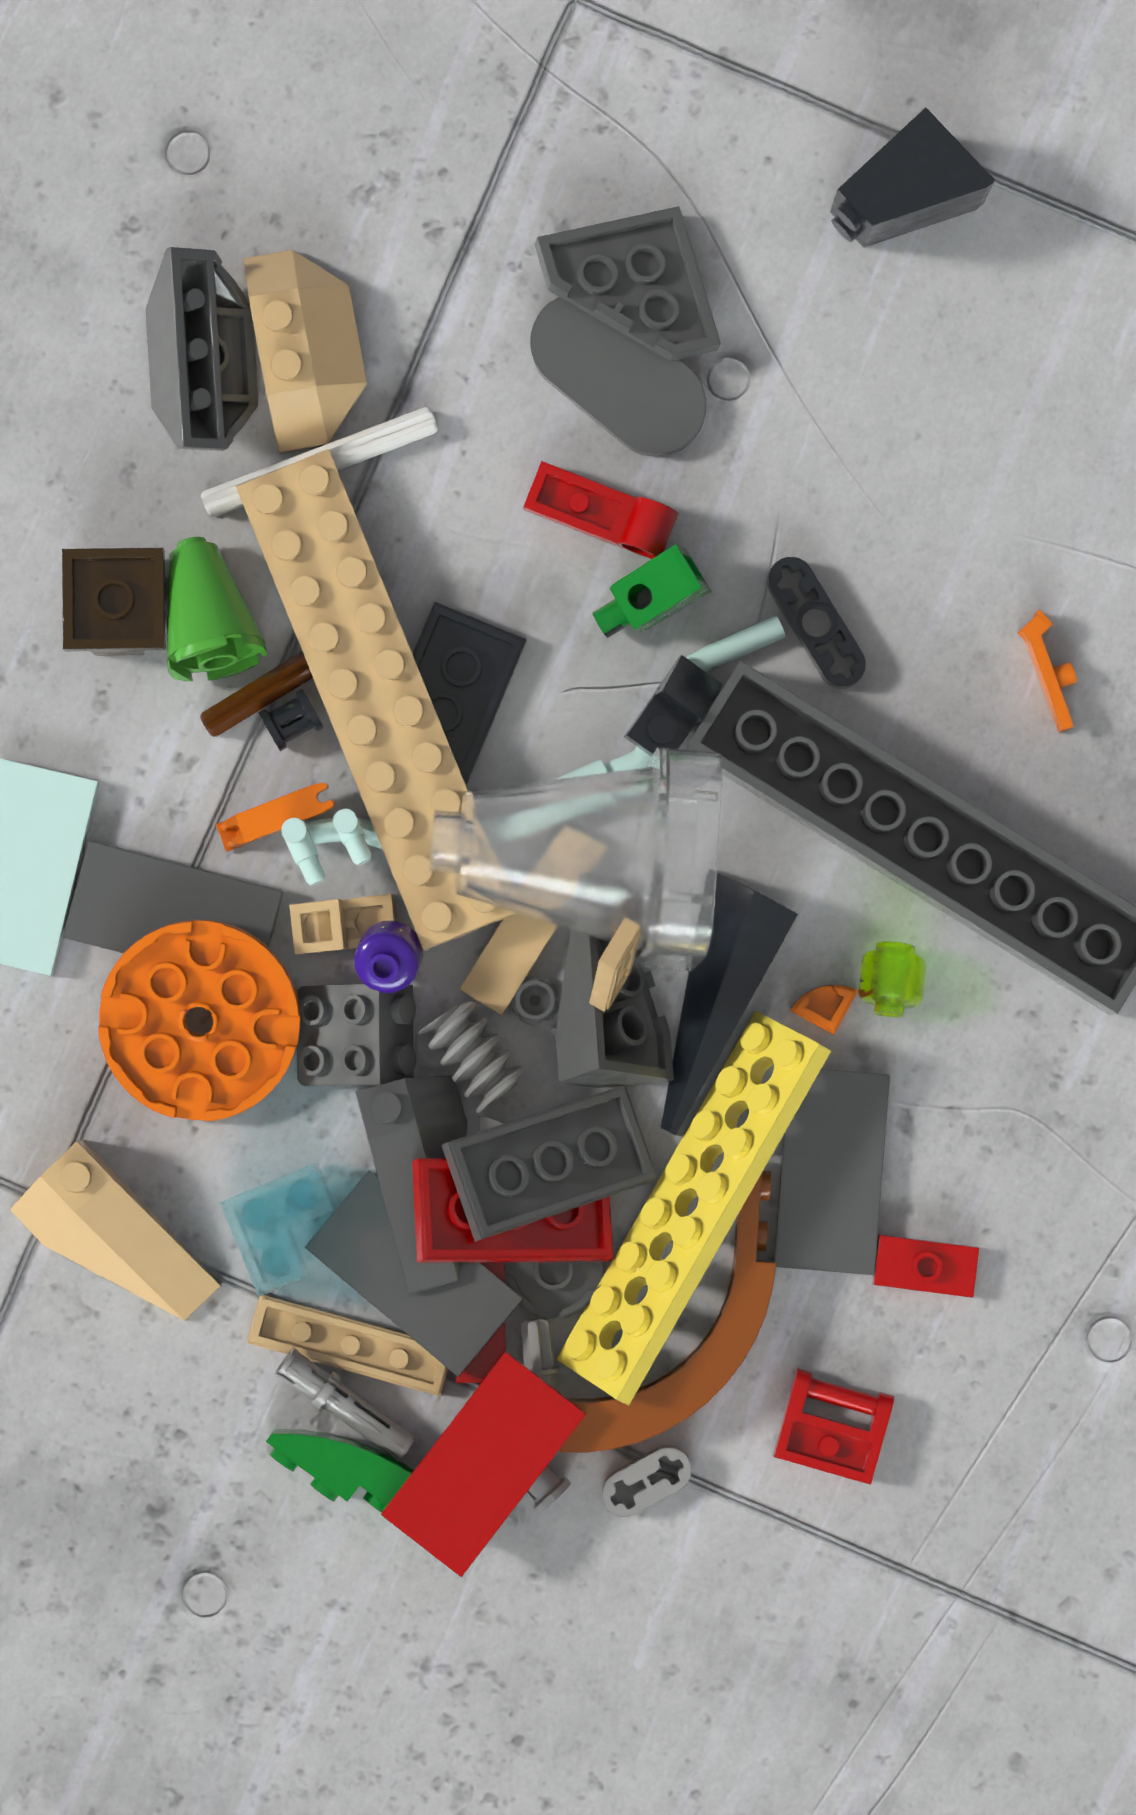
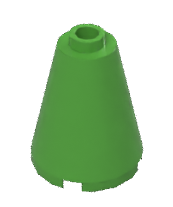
(207, 616)

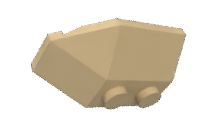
(304, 347)

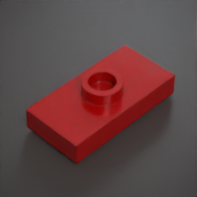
(925, 1266)

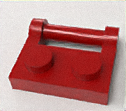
(830, 1443)

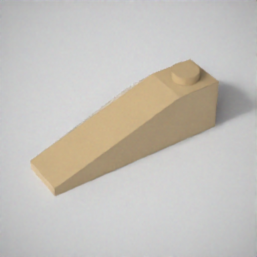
(102, 1225)

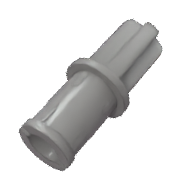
(539, 1350)

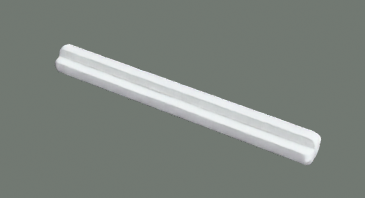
(344, 453)

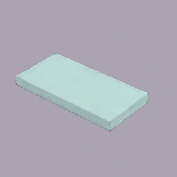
(40, 854)

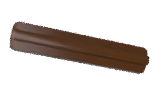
(256, 695)

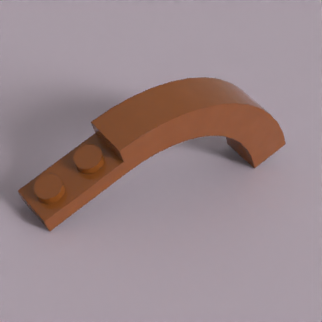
(708, 1367)

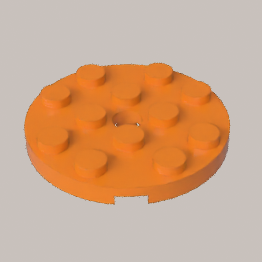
(190, 1072)

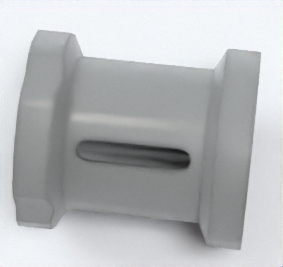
(547, 1489)

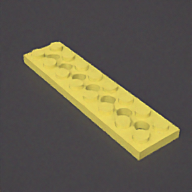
(699, 1235)

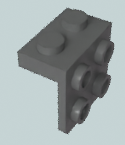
(355, 1035)

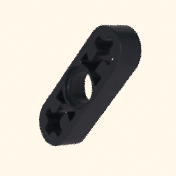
(787, 597)

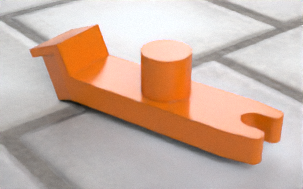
(1050, 677)
(270, 816)

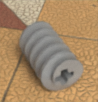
(473, 1054)

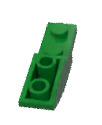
(340, 1465)

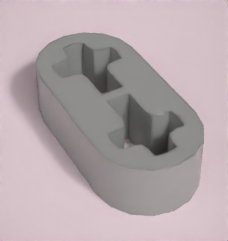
(652, 1492)

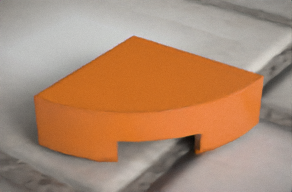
(825, 1006)

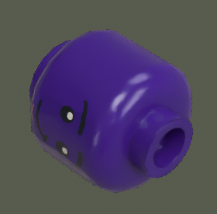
(388, 956)

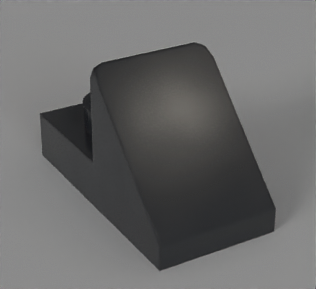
(674, 708)

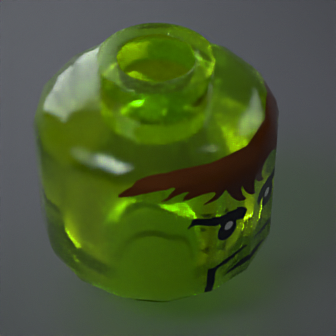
(892, 978)

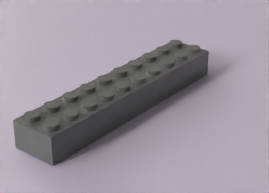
(923, 837)

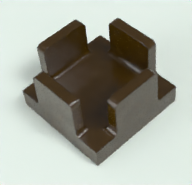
(114, 600)

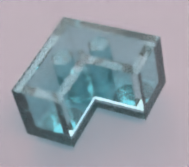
(263, 1225)

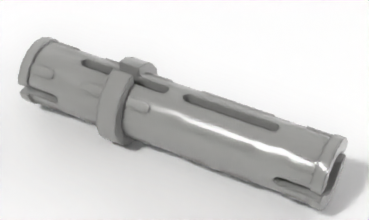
(328, 1392)

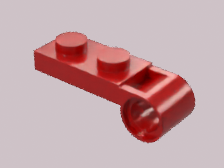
(600, 511)

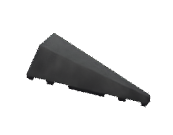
(718, 990)

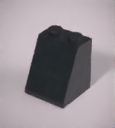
(910, 185)

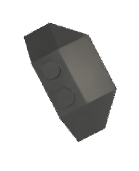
(200, 351)

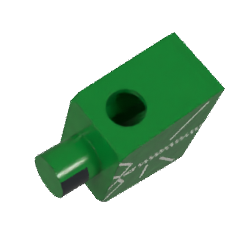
(673, 585)

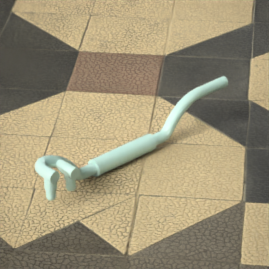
(359, 833)

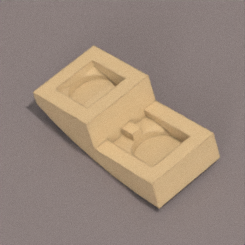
(337, 922)

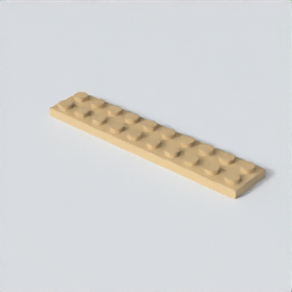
(365, 681)

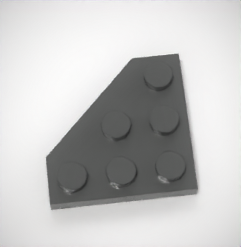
(635, 279)

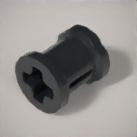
(287, 711)

